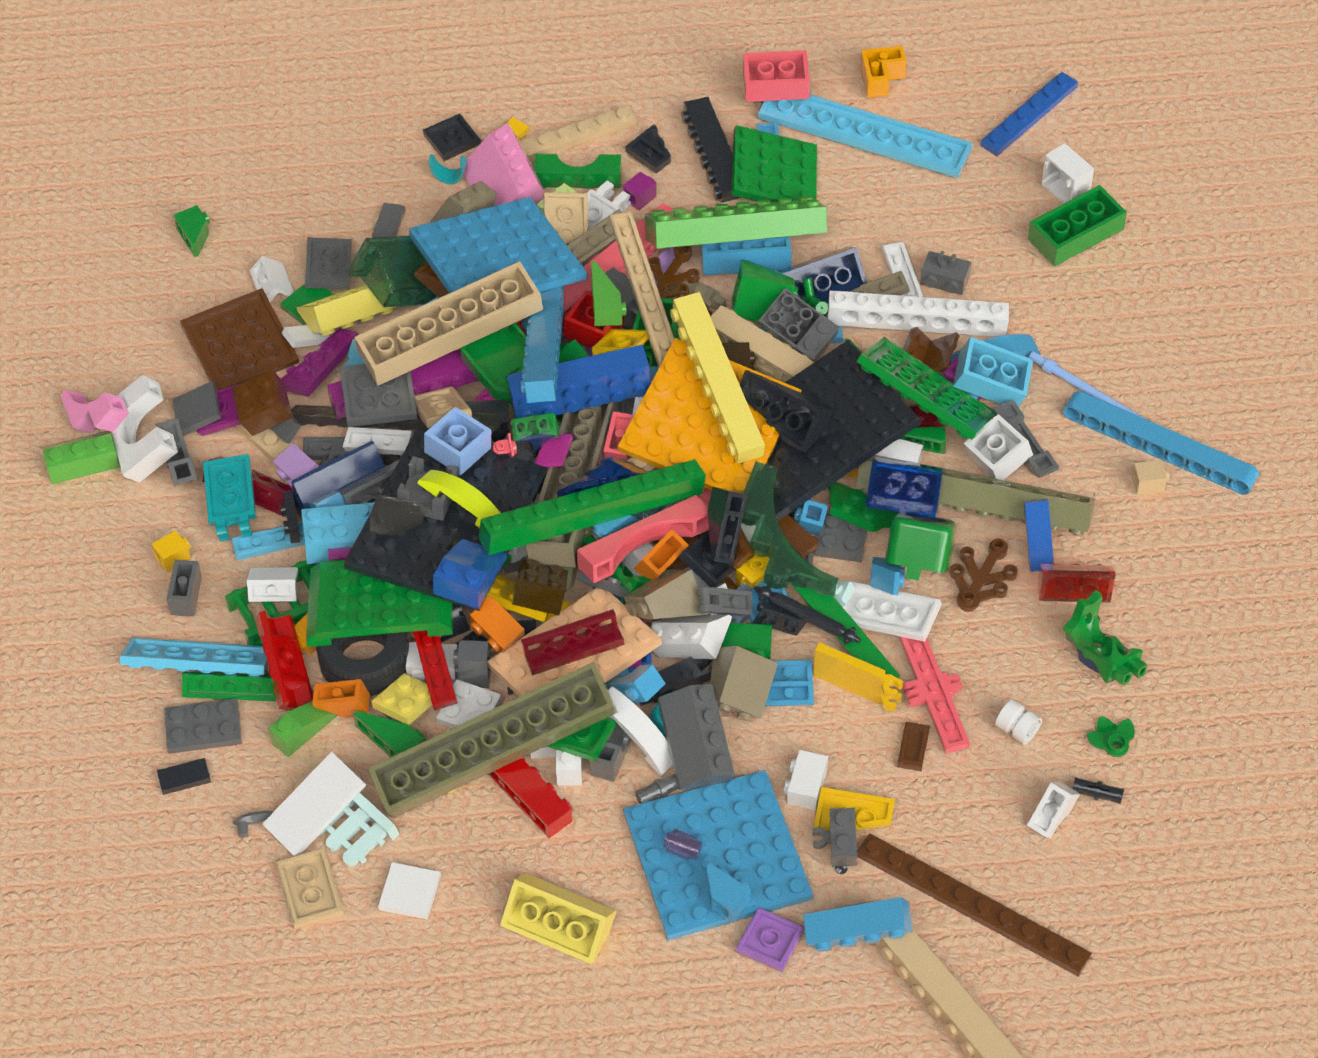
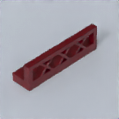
(267, 491)
(573, 645)

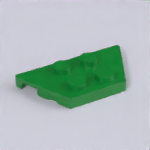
(850, 506)

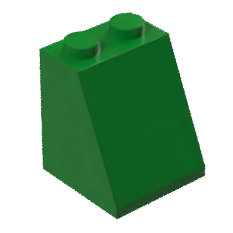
(757, 290)

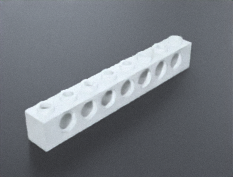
(926, 313)

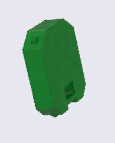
(495, 358)

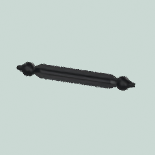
(807, 614)

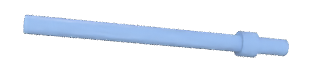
(1051, 366)

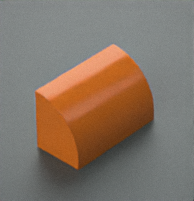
(661, 555)

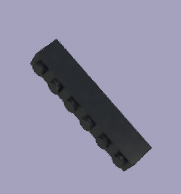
(711, 145)

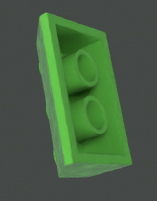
(80, 457)

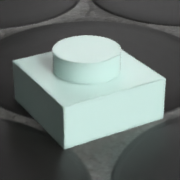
(844, 592)

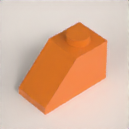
(342, 697)

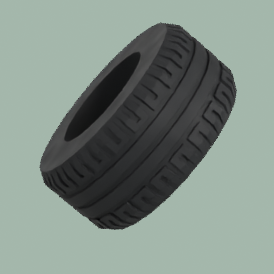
(375, 672)

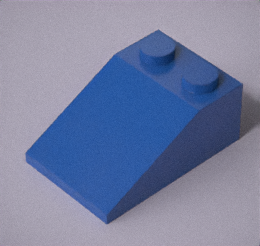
(467, 573)

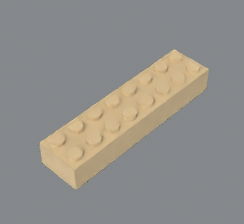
(448, 323)

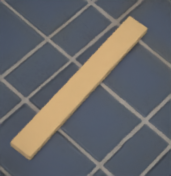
(642, 284)

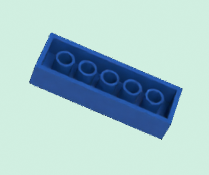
(589, 382)

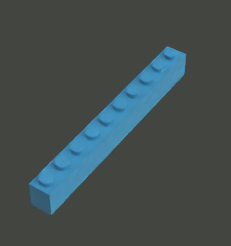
(543, 348)

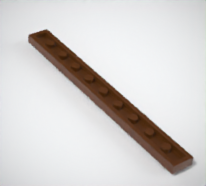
(974, 905)

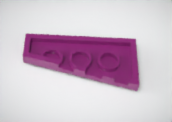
(318, 364)

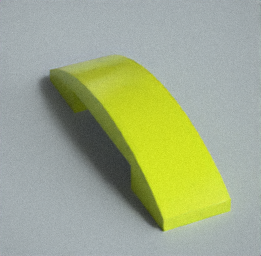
(459, 491)

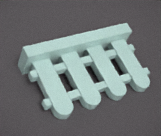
(357, 820)

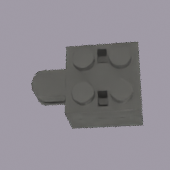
(623, 284)

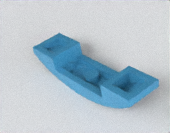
(1016, 343)

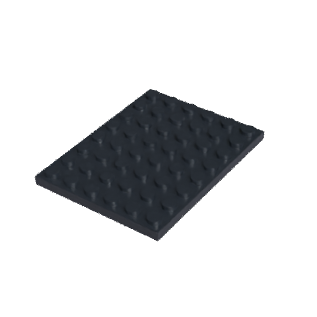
(862, 424)
(416, 553)

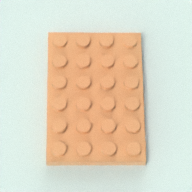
(637, 637)

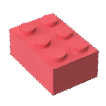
(776, 75)

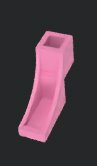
(103, 413)

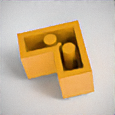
(880, 66)

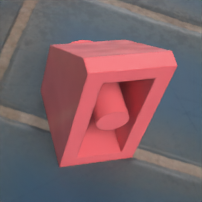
(617, 428)

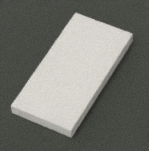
(897, 615)
(314, 804)

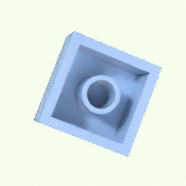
(457, 440)

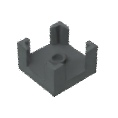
(433, 506)

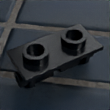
(780, 621)

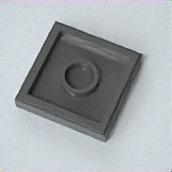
(197, 408)

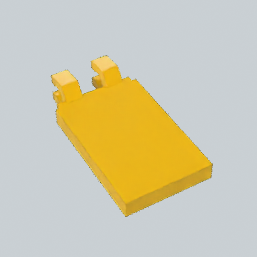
(856, 676)

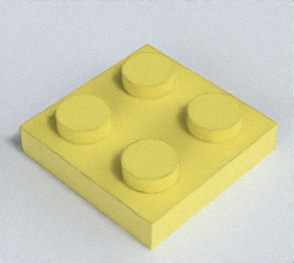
(404, 699)

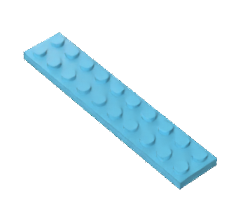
(870, 133)

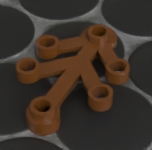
(682, 255)
(982, 576)

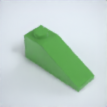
(606, 299)
(298, 727)

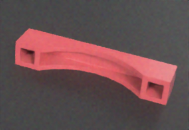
(604, 555)

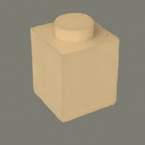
(1149, 477)

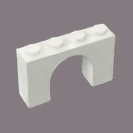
(155, 448)

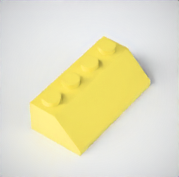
(342, 310)
(557, 917)

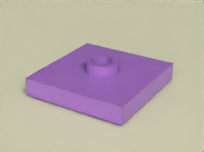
(770, 939)

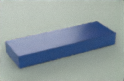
(1038, 533)

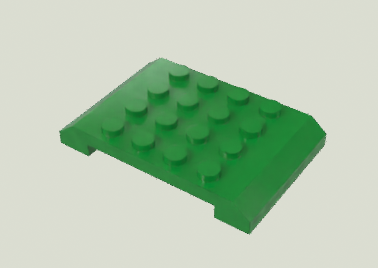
(359, 605)

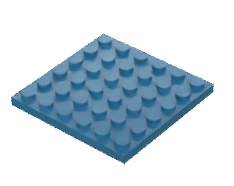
(494, 238)
(739, 832)

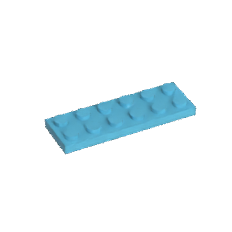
(194, 656)

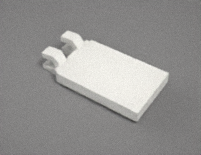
(599, 205)

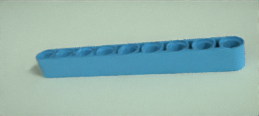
(1161, 442)

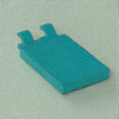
(230, 494)

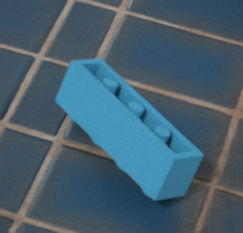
(727, 256)
(858, 923)

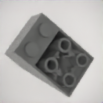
(799, 325)

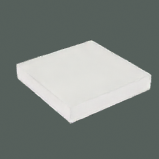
(409, 891)

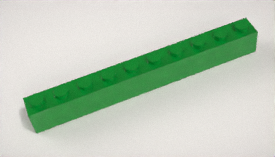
(591, 507)

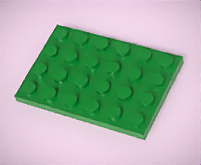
(926, 388)

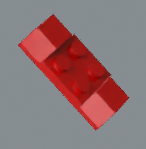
(284, 661)

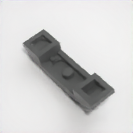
(1042, 461)

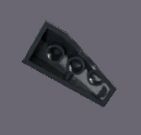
(791, 413)

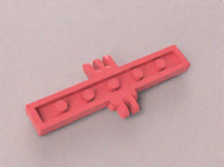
(936, 692)

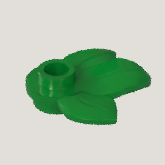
(1109, 734)

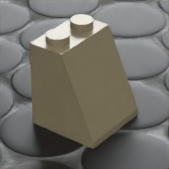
(466, 201)
(666, 597)
(742, 681)

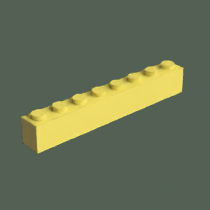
(717, 378)

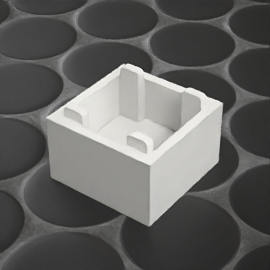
(1066, 173)

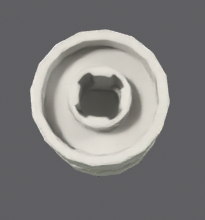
(1021, 723)

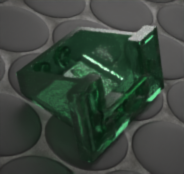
(389, 269)

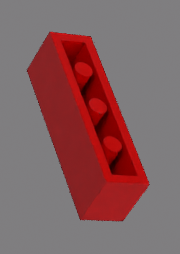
(534, 796)

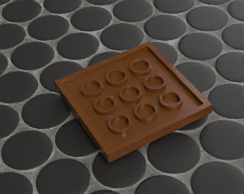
(239, 340)

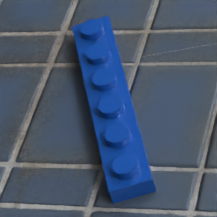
(1029, 113)

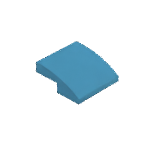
(792, 684)

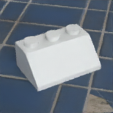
(691, 636)

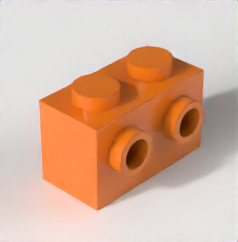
(496, 625)

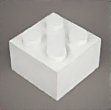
(998, 448)

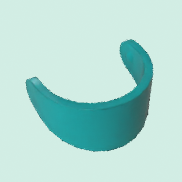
(444, 174)

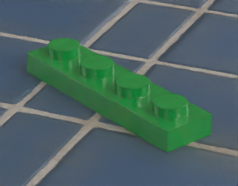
(228, 686)

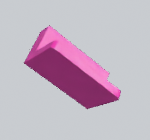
(554, 451)

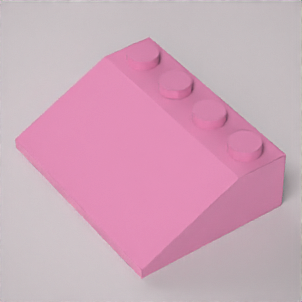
(504, 168)

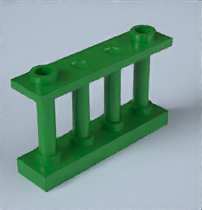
(239, 600)

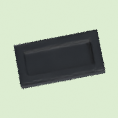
(183, 776)

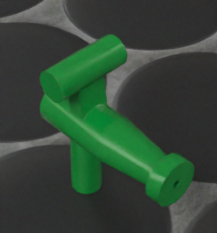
(811, 299)

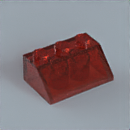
(1074, 582)

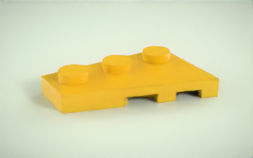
(869, 809)

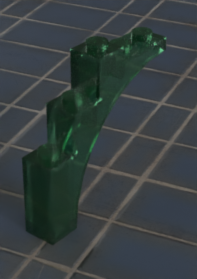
(769, 541)

